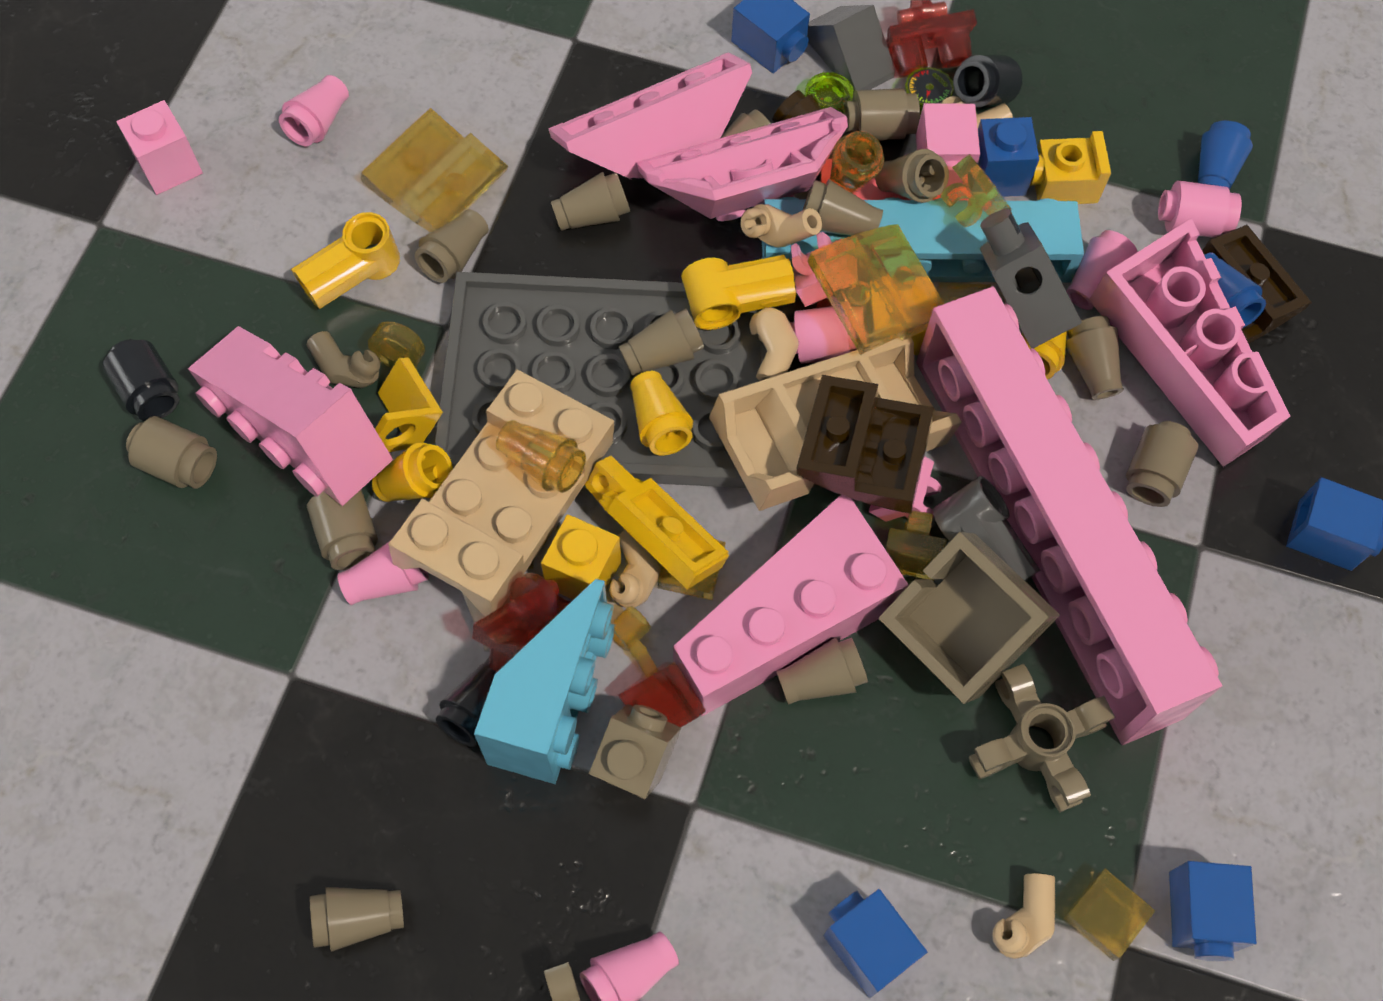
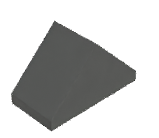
(853, 45)

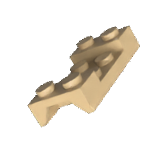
(769, 419)
(488, 512)

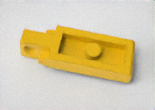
(657, 523)

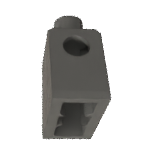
(1027, 278)

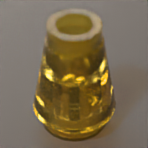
(856, 160)
(543, 455)

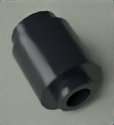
(988, 80)
(141, 379)

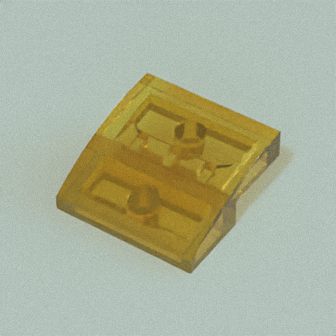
(433, 172)
(876, 286)

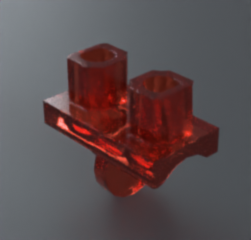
(927, 27)
(514, 625)

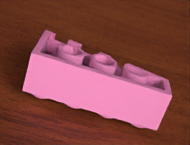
(1192, 342)
(292, 414)
(809, 592)

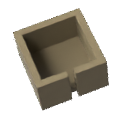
(972, 620)

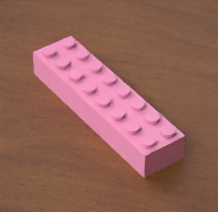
(1093, 567)

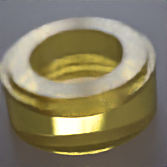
(396, 341)

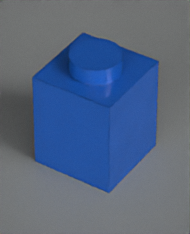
(770, 31)
(1008, 153)
(1337, 524)
(1212, 909)
(872, 940)

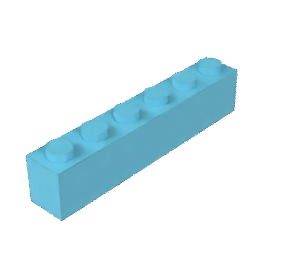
(948, 248)

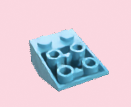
(539, 692)

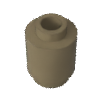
(883, 113)
(171, 453)
(1161, 463)
(344, 531)

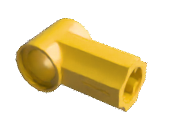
(348, 261)
(724, 291)

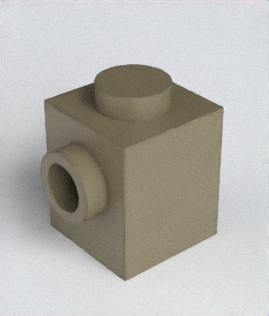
(635, 749)

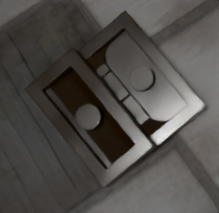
(1252, 259)
(865, 444)

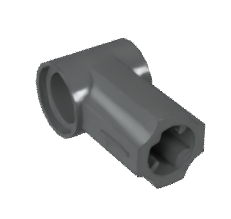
(982, 511)

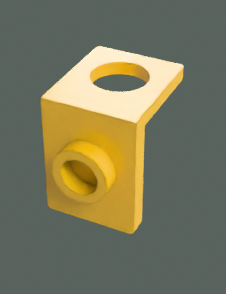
(409, 407)

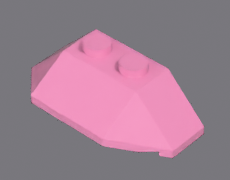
(659, 118)
(749, 166)

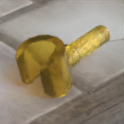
(629, 629)

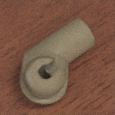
(348, 370)

